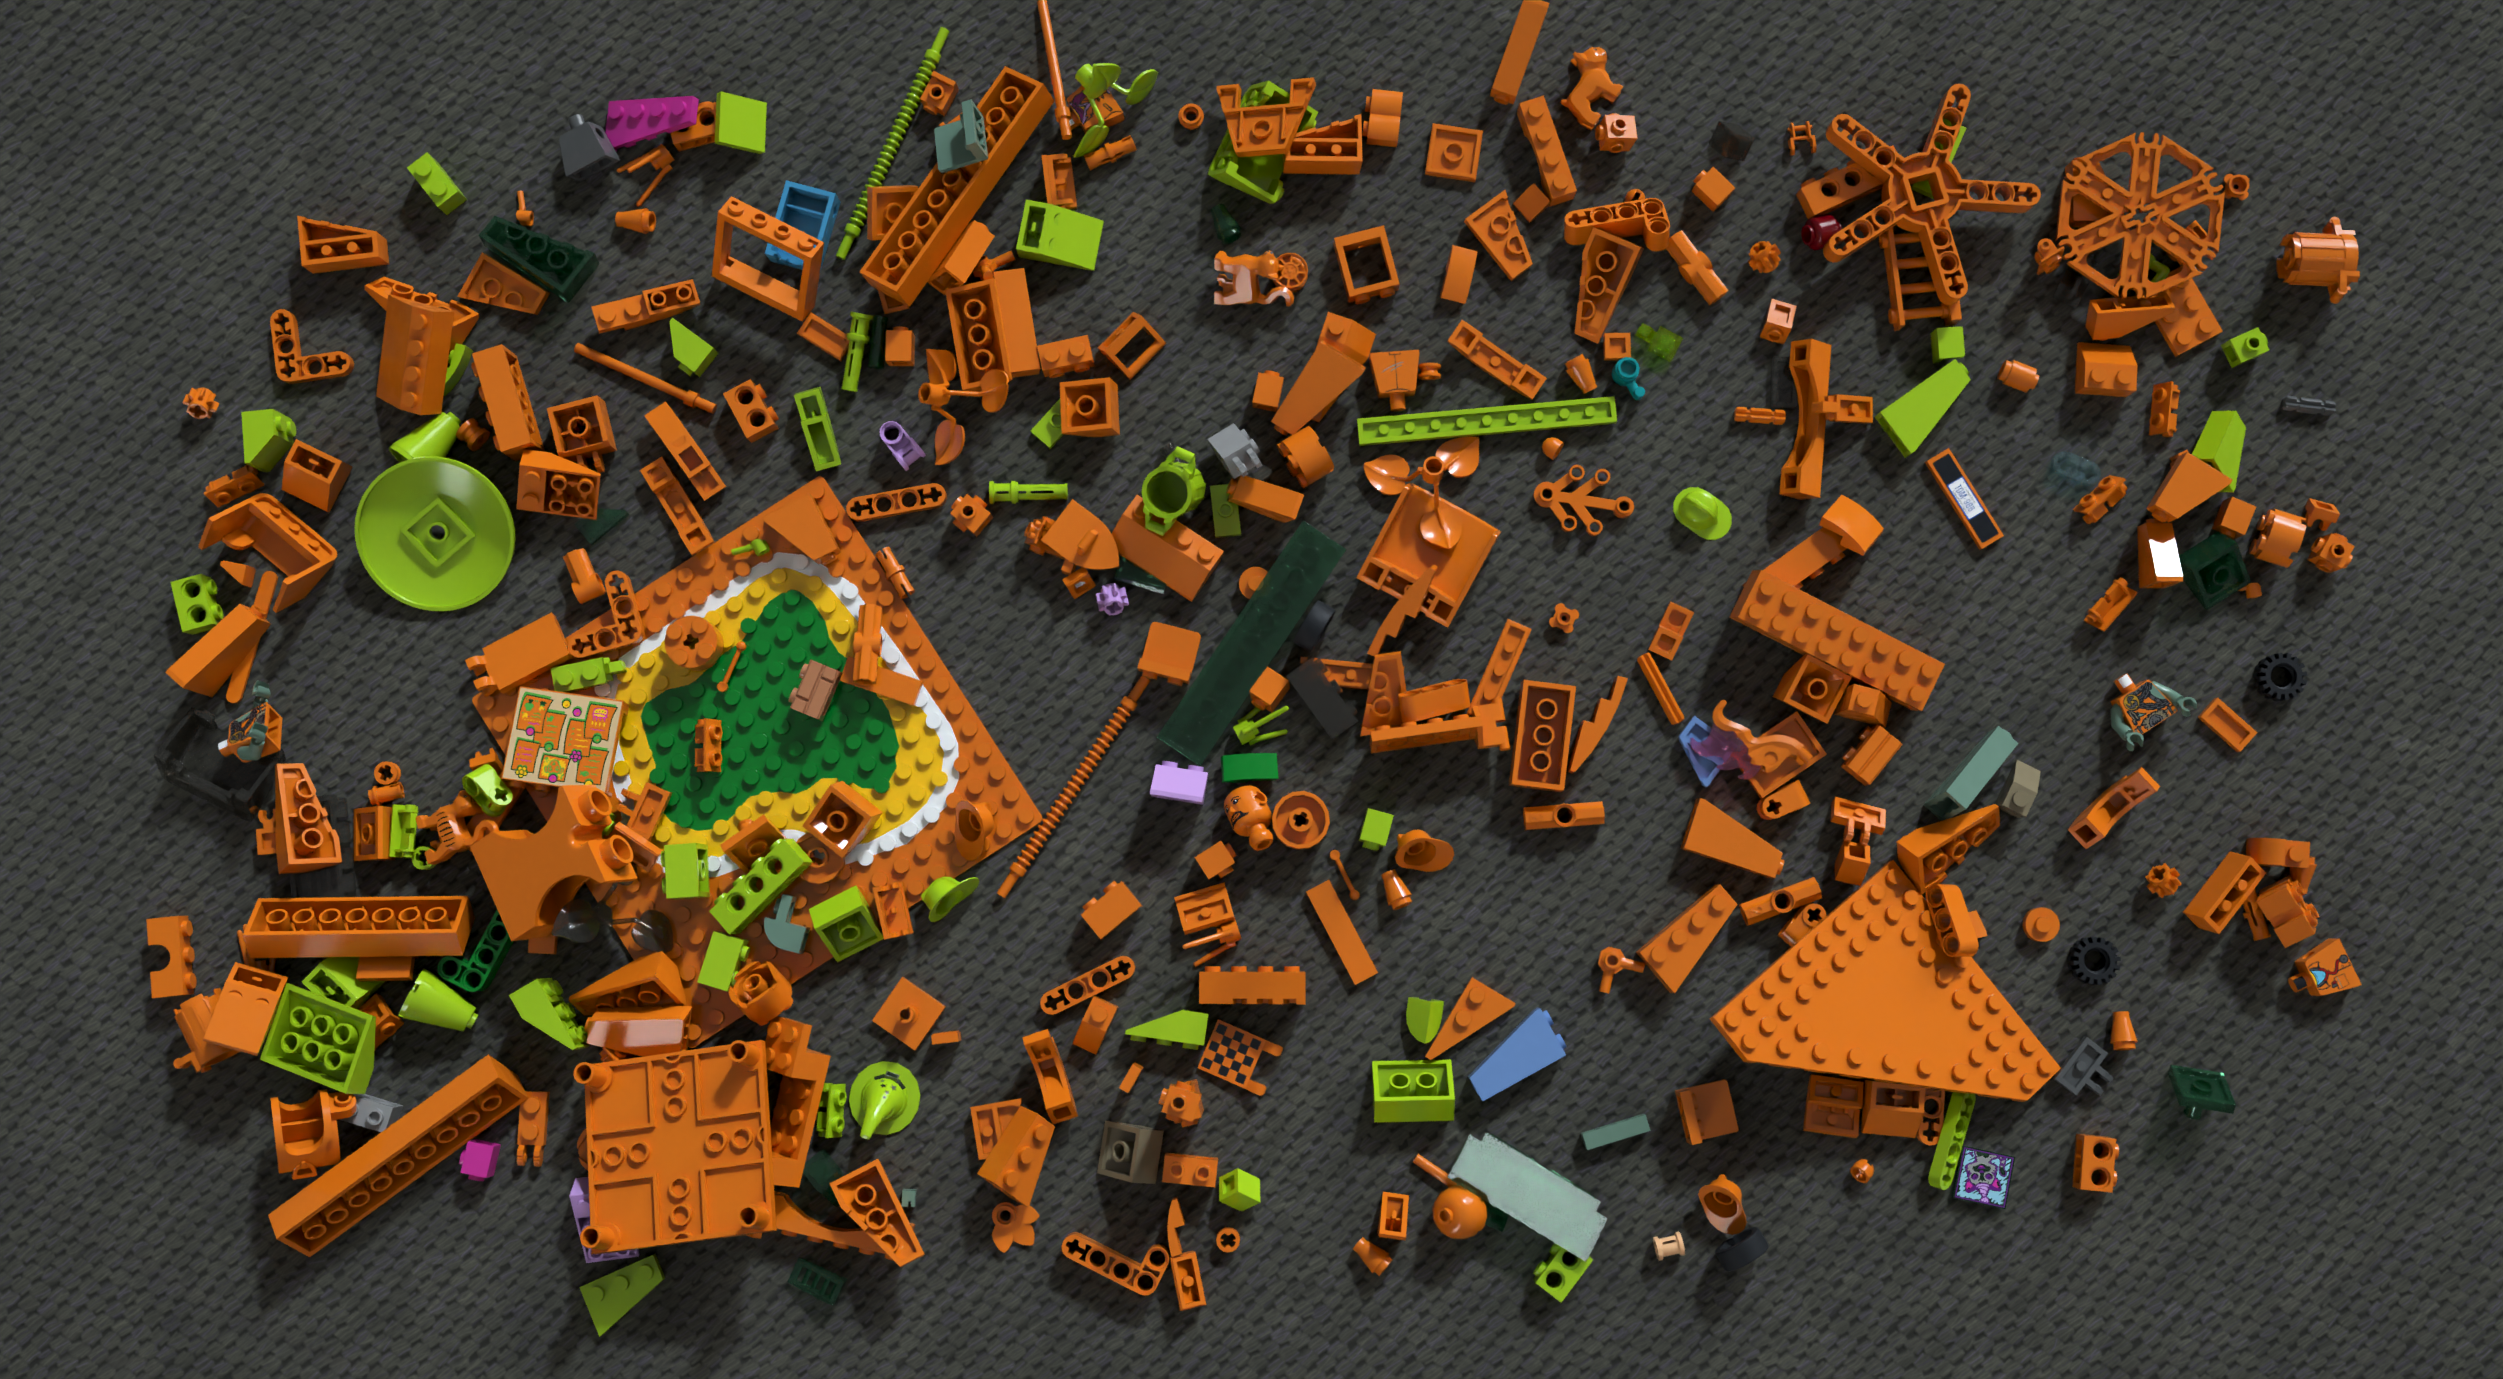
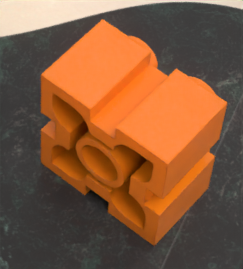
(2287, 911)

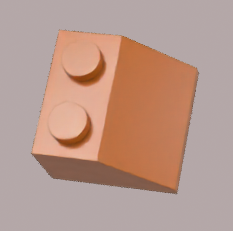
(2105, 370)
(1090, 408)
(842, 818)

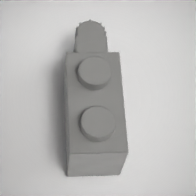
(1235, 450)

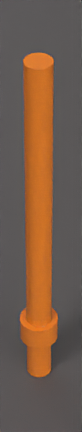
(1062, 112)
(689, 397)

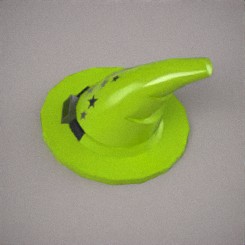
(884, 1098)

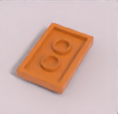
(2191, 321)
(1796, 728)

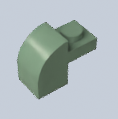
(782, 932)

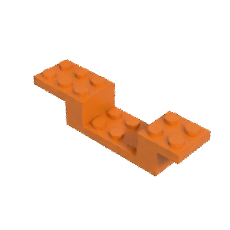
(797, 1099)

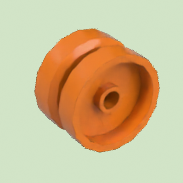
(1300, 804)

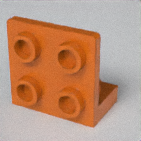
(1706, 1111)

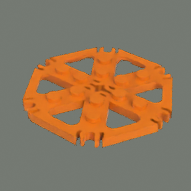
(2141, 191)

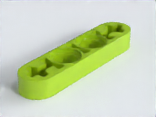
(1951, 1140)

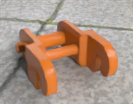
(1811, 138)

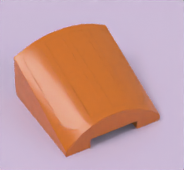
(1404, 555)

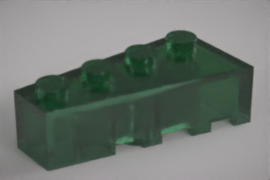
(547, 261)

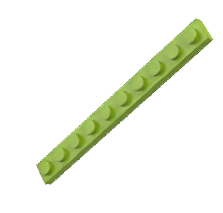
(1486, 421)

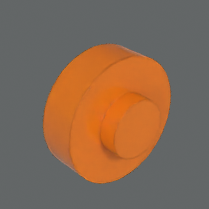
(1251, 580)
(2041, 924)

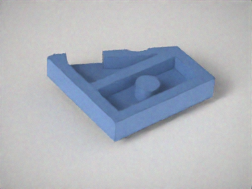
(1704, 767)

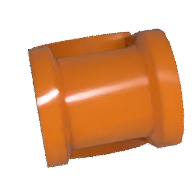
(1786, 800)
(1799, 923)

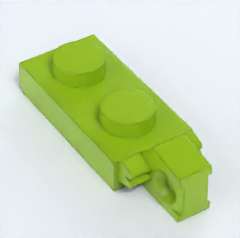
(585, 674)

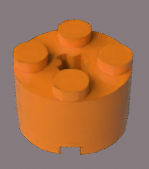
(1306, 456)
(2278, 538)
(680, 636)
(761, 992)

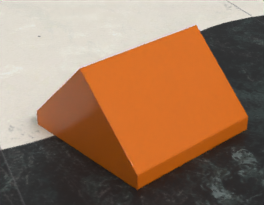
(372, 833)

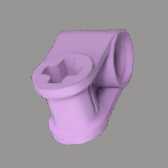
(903, 448)

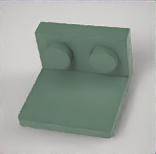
(961, 141)

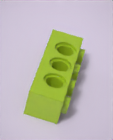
(726, 907)

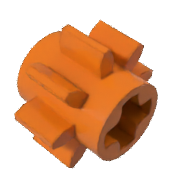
(1764, 257)
(200, 403)
(2163, 880)

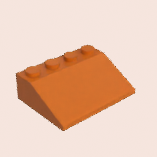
(414, 356)

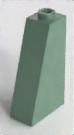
(1971, 774)

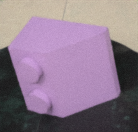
(1179, 783)

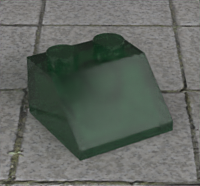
(2214, 569)

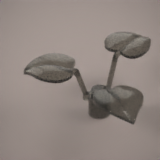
(582, 923)

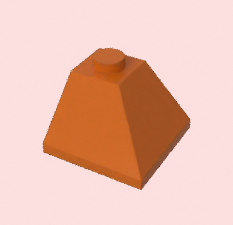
(1812, 687)

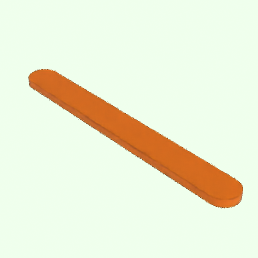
(241, 673)

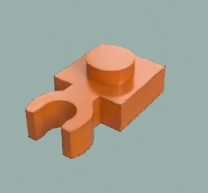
(267, 835)

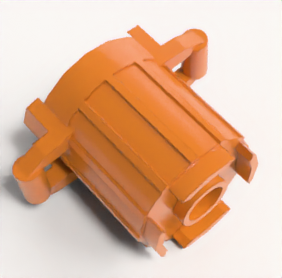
(2321, 259)
(193, 1022)

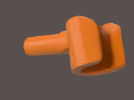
(525, 217)
(2252, 590)

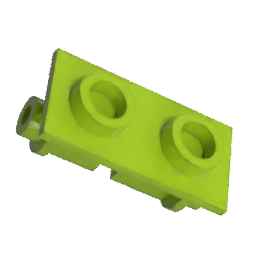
(403, 831)
(831, 1123)

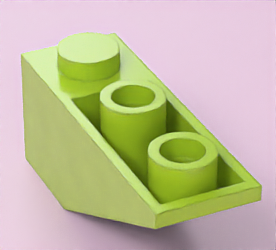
(1181, 1026)

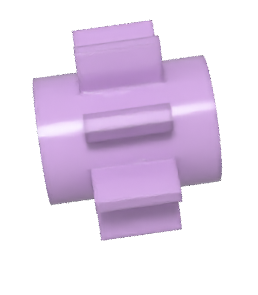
(1112, 599)

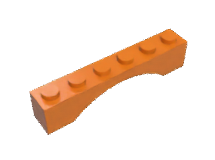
(1810, 370)
(794, 1221)

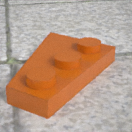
(1498, 233)
(1382, 698)

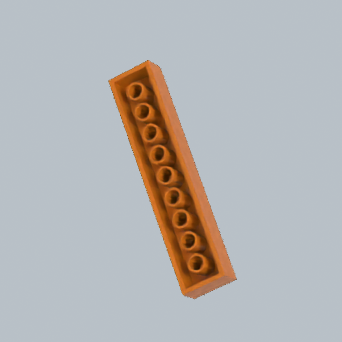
(951, 199)
(397, 1156)

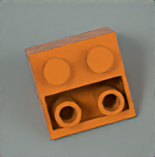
(314, 475)
(1892, 1109)

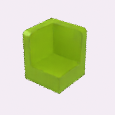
(1947, 343)
(1239, 1190)

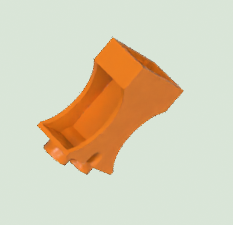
(543, 871)

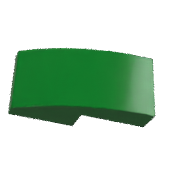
(1250, 766)

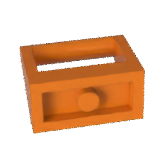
(1123, 335)

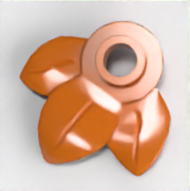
(1016, 1228)

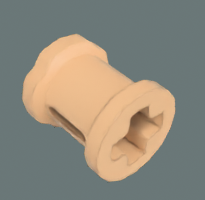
(1669, 1246)

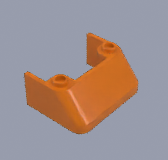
(278, 537)

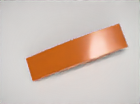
(1408, 604)
(1591, 732)

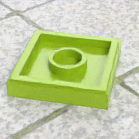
(740, 122)

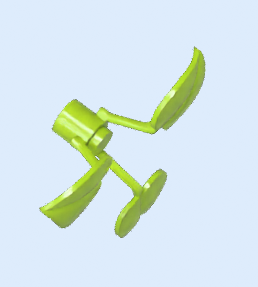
(1096, 81)

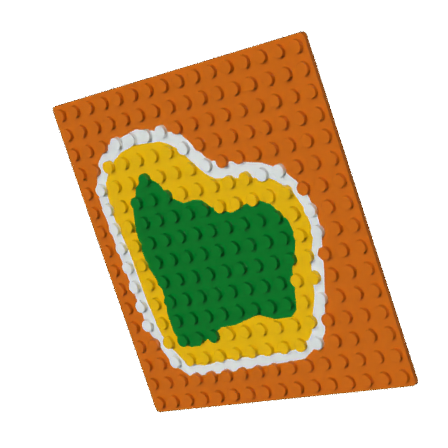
(775, 758)

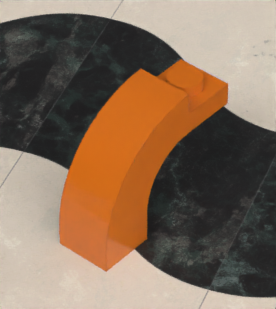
(2111, 805)
(1051, 1076)

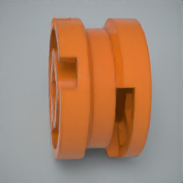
(1294, 272)

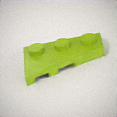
(620, 1291)

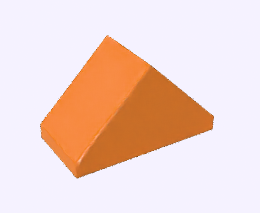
(1393, 1216)

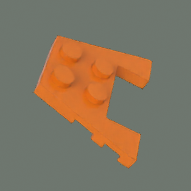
(1266, 127)

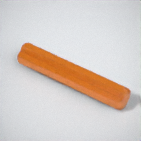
(1660, 688)

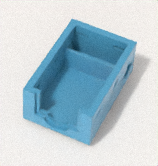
(808, 211)

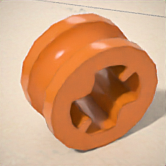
(1429, 371)
(379, 776)
(1228, 1248)

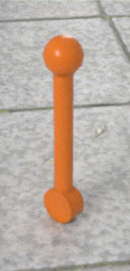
(723, 686)
(1335, 855)

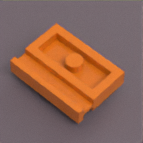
(1204, 908)

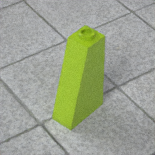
(1920, 409)

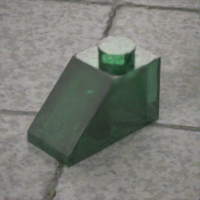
(820, 1172)

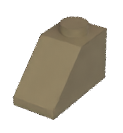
(2019, 790)

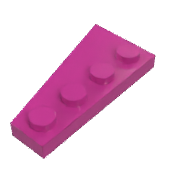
(646, 118)

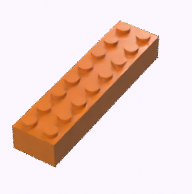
(1837, 640)
(359, 926)

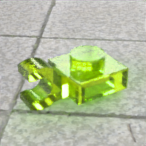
(1662, 343)

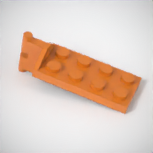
(1436, 731)

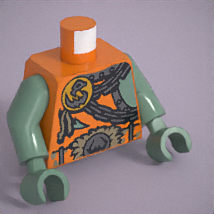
(2144, 707)
(255, 732)

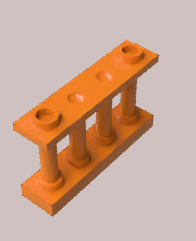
(1896, 314)

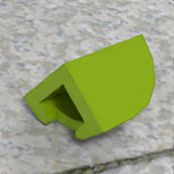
(1424, 1018)

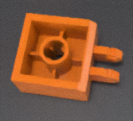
(597, 438)

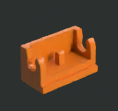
(1059, 180)
(893, 910)

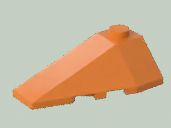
(1603, 279)
(463, 319)
(1349, 339)
(302, 827)
(1935, 847)
(876, 1208)

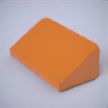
(1187, 1280)

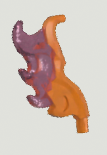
(1743, 750)

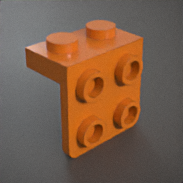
(1169, 653)

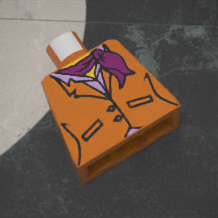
(1084, 115)

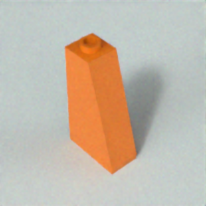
(1519, 51)
(1319, 383)
(220, 651)
(1727, 841)
(640, 1029)

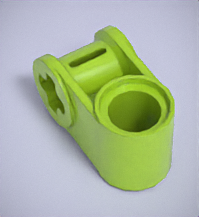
(487, 788)

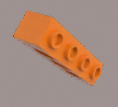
(1817, 204)

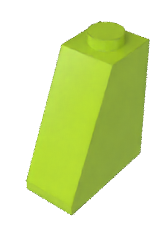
(2222, 444)

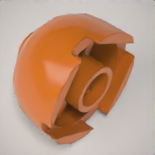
(1459, 1213)

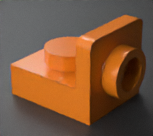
(1778, 321)

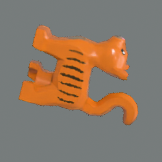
(452, 828)

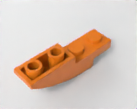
(646, 308)
(685, 451)

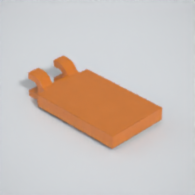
(520, 656)

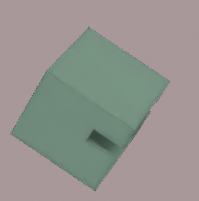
(908, 1195)

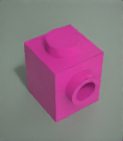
(479, 1159)

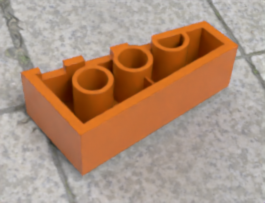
(1683, 941)

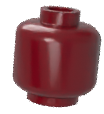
(1819, 230)

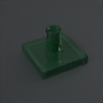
(2201, 1090)

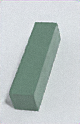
(1615, 1131)

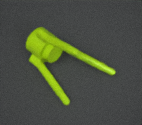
(1248, 729)

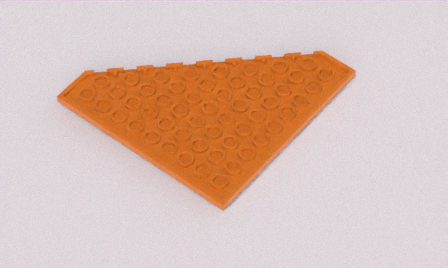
(1886, 1004)

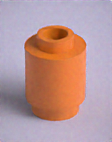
(2018, 375)

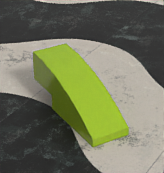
(817, 428)

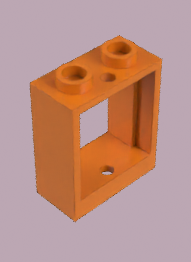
(1359, 240)

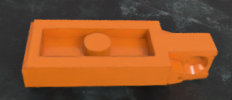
(1845, 408)

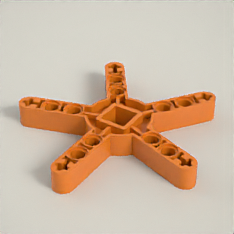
(1947, 188)

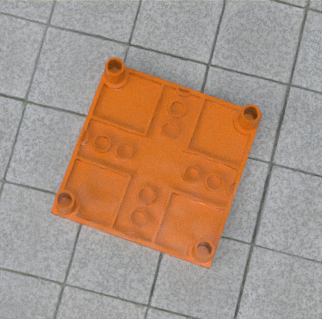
(678, 1147)

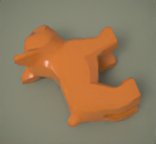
(1591, 86)

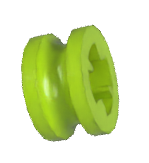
(418, 863)

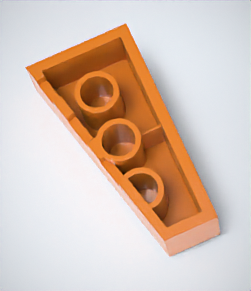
(1252, 986)

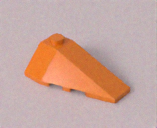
(641, 983)

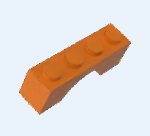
(1552, 164)

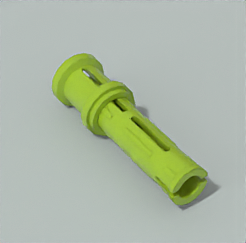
(858, 337)
(1014, 496)

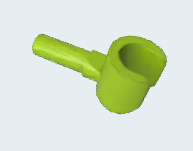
(758, 545)

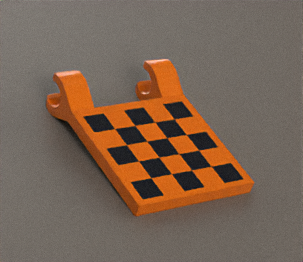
(1234, 1054)

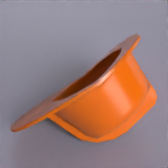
(971, 827)
(1422, 852)
(1723, 1205)

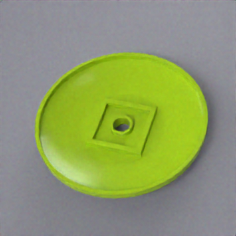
(398, 540)

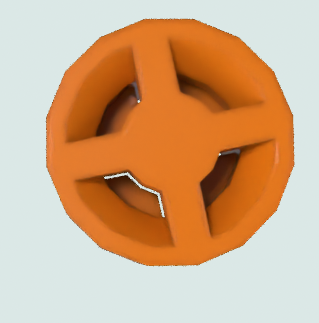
(472, 434)

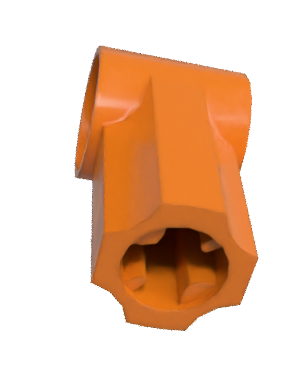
(586, 583)

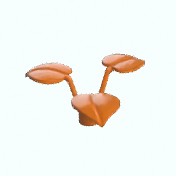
(942, 370)
(1457, 455)

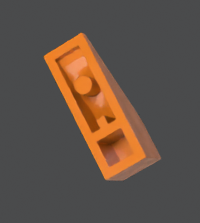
(2117, 316)

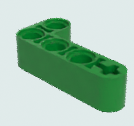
(477, 963)

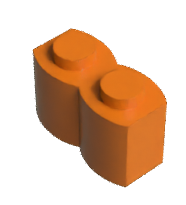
(1384, 118)

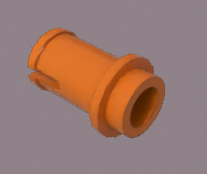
(386, 793)

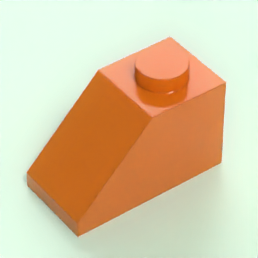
(1095, 1024)

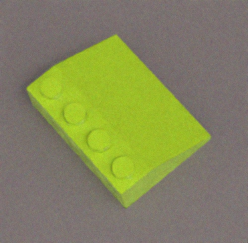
(322, 1041)

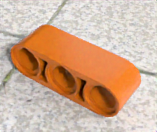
(1434, 700)
(1952, 920)

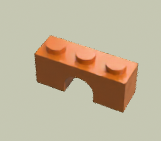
(175, 935)

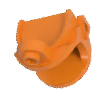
(309, 1132)

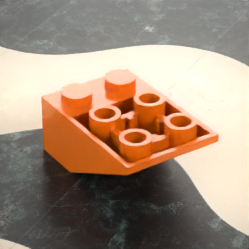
(557, 486)
(245, 1009)

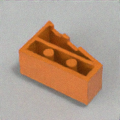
(339, 247)
(1019, 1156)

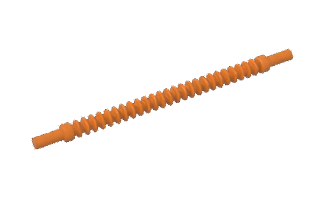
(1018, 869)

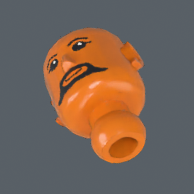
(1250, 815)

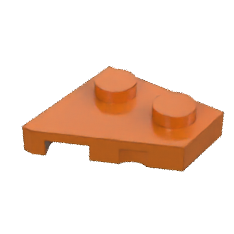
(990, 1123)

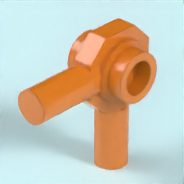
(986, 267)
(1612, 961)

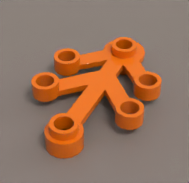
(1579, 500)

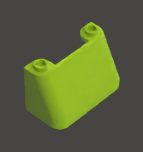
(1256, 174)

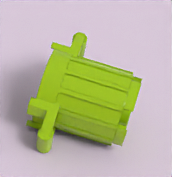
(1172, 490)

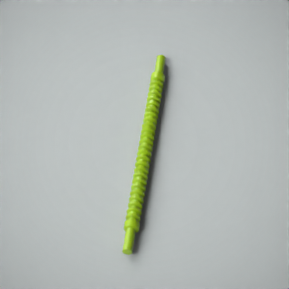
(932, 57)

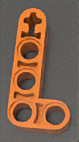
(1623, 220)
(1113, 1257)

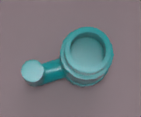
(1625, 374)

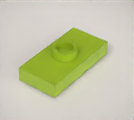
(1049, 427)
(1224, 513)

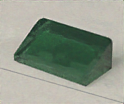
(1134, 575)

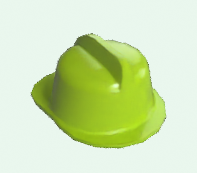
(1702, 513)
(945, 894)

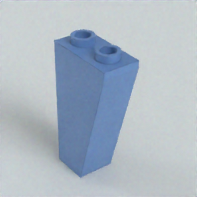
(1519, 1055)

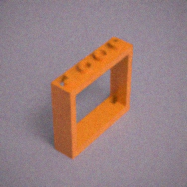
(754, 282)

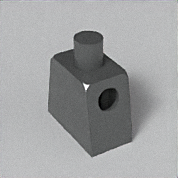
(585, 149)

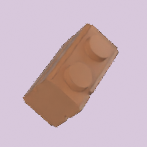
(815, 689)

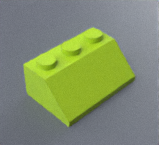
(1413, 1091)

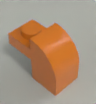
(2279, 852)

